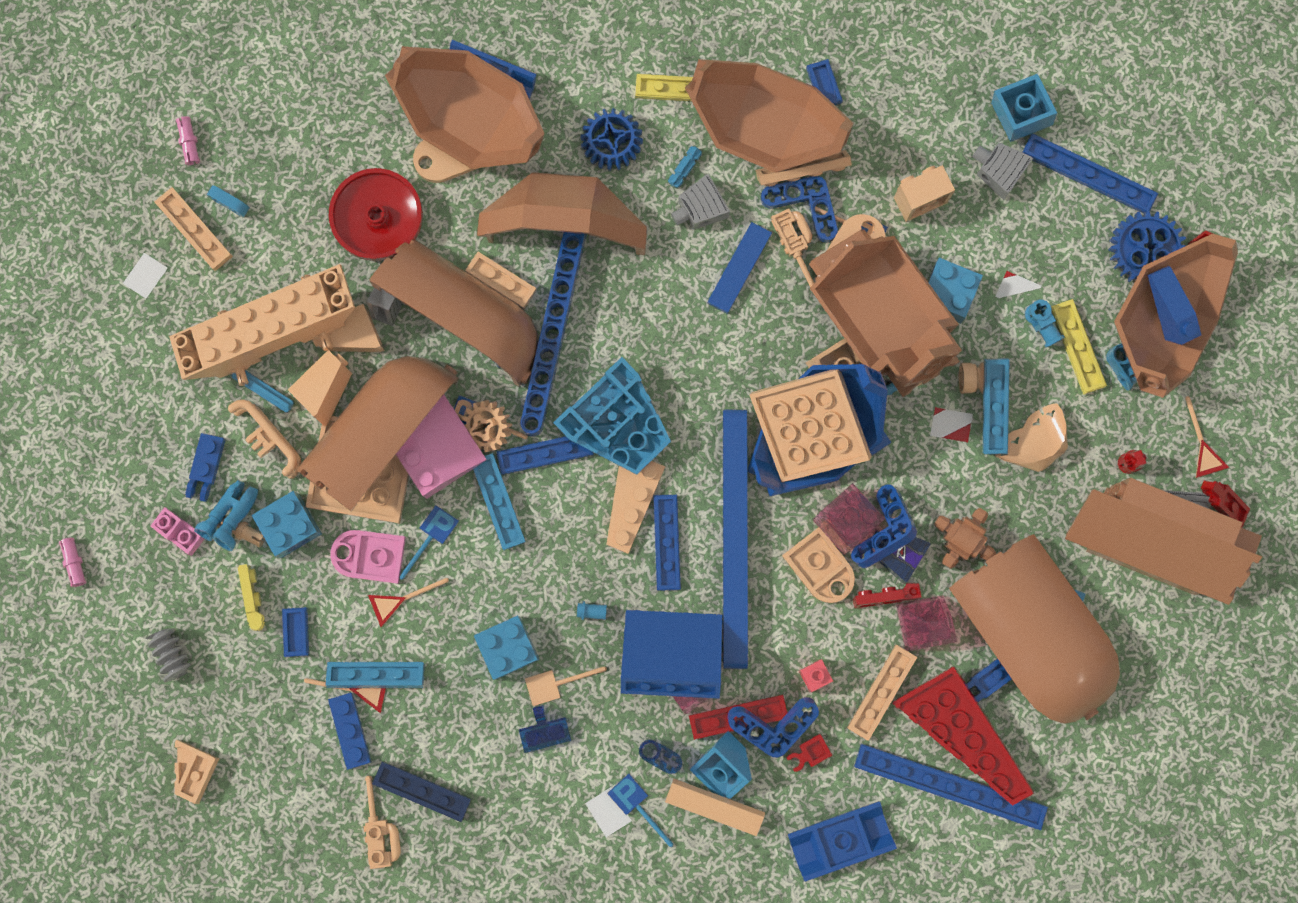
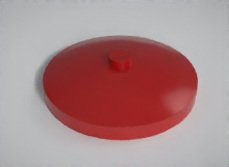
(375, 213)

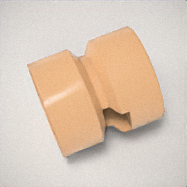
(971, 377)

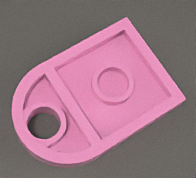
(371, 555)

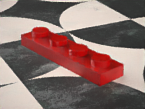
(716, 721)

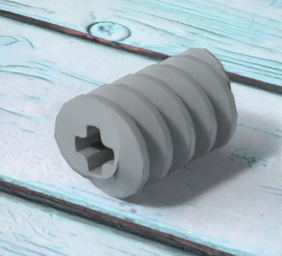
(169, 654)

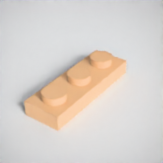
(501, 280)

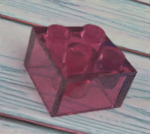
(848, 519)

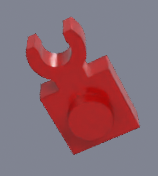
(813, 751)

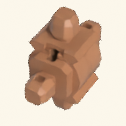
(964, 538)

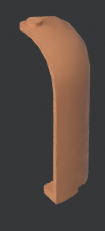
(461, 307)
(375, 426)
(1041, 632)

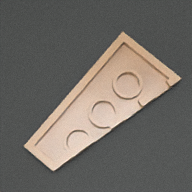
(631, 503)

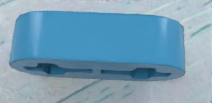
(228, 201)

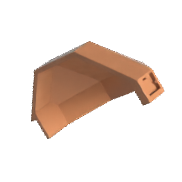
(465, 107)
(766, 114)
(563, 205)
(1204, 275)

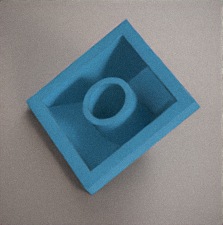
(724, 767)

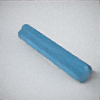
(267, 392)

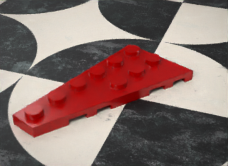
(959, 724)

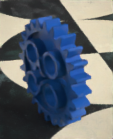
(1126, 247)

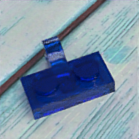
(545, 732)

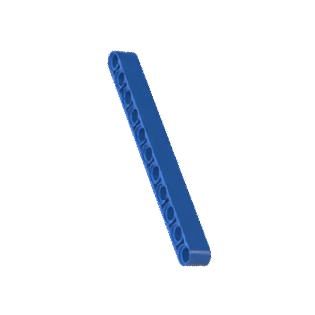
(551, 322)
(735, 540)

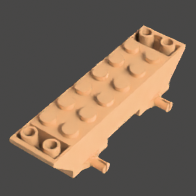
(265, 325)

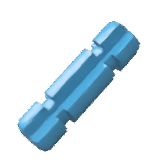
(684, 167)

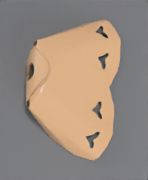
(1038, 444)

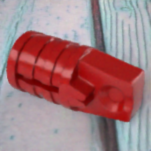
(1133, 461)

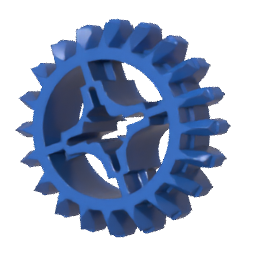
(620, 137)

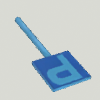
(438, 526)
(627, 796)

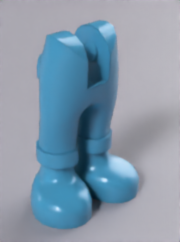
(240, 509)

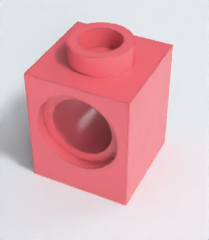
(815, 675)

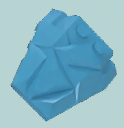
(616, 420)

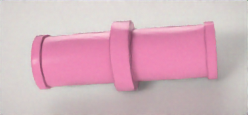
(187, 140)
(72, 562)

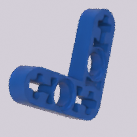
(813, 198)
(896, 527)
(770, 734)

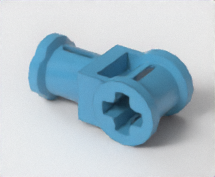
(1043, 322)

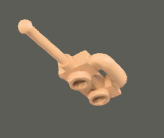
(792, 242)
(375, 832)

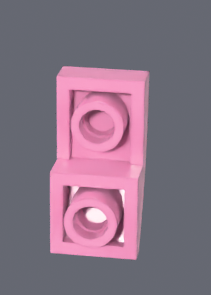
(177, 531)

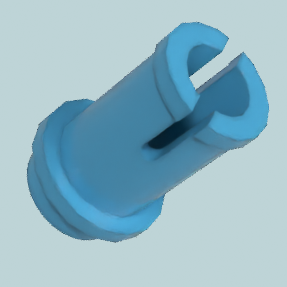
(591, 611)

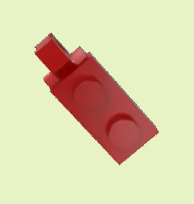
(1225, 500)
(888, 596)

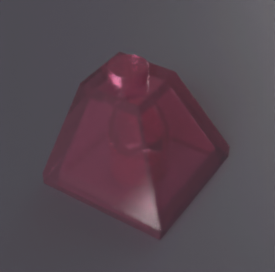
(926, 623)

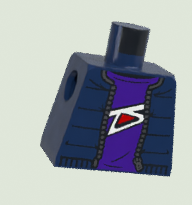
(904, 560)

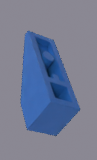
(1173, 307)

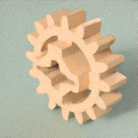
(479, 416)

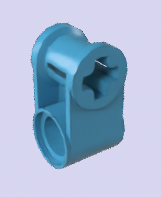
(1121, 368)

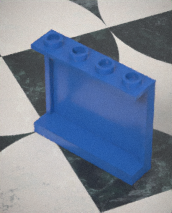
(672, 654)

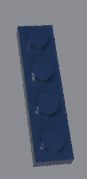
(422, 791)

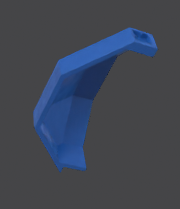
(869, 401)

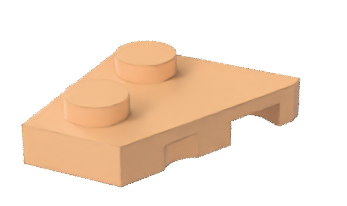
(192, 771)

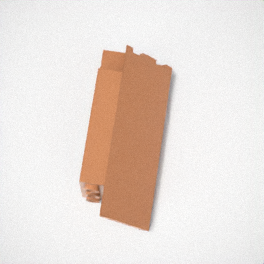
(886, 309)
(1166, 539)

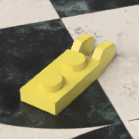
(250, 597)

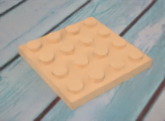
(810, 425)
(380, 502)

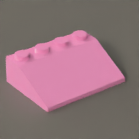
(439, 450)

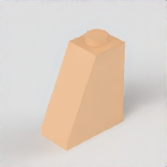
(357, 335)
(322, 386)

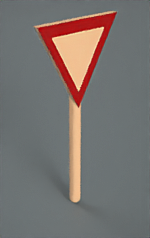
(1208, 460)
(386, 605)
(372, 696)

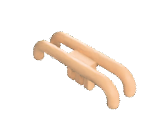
(267, 436)

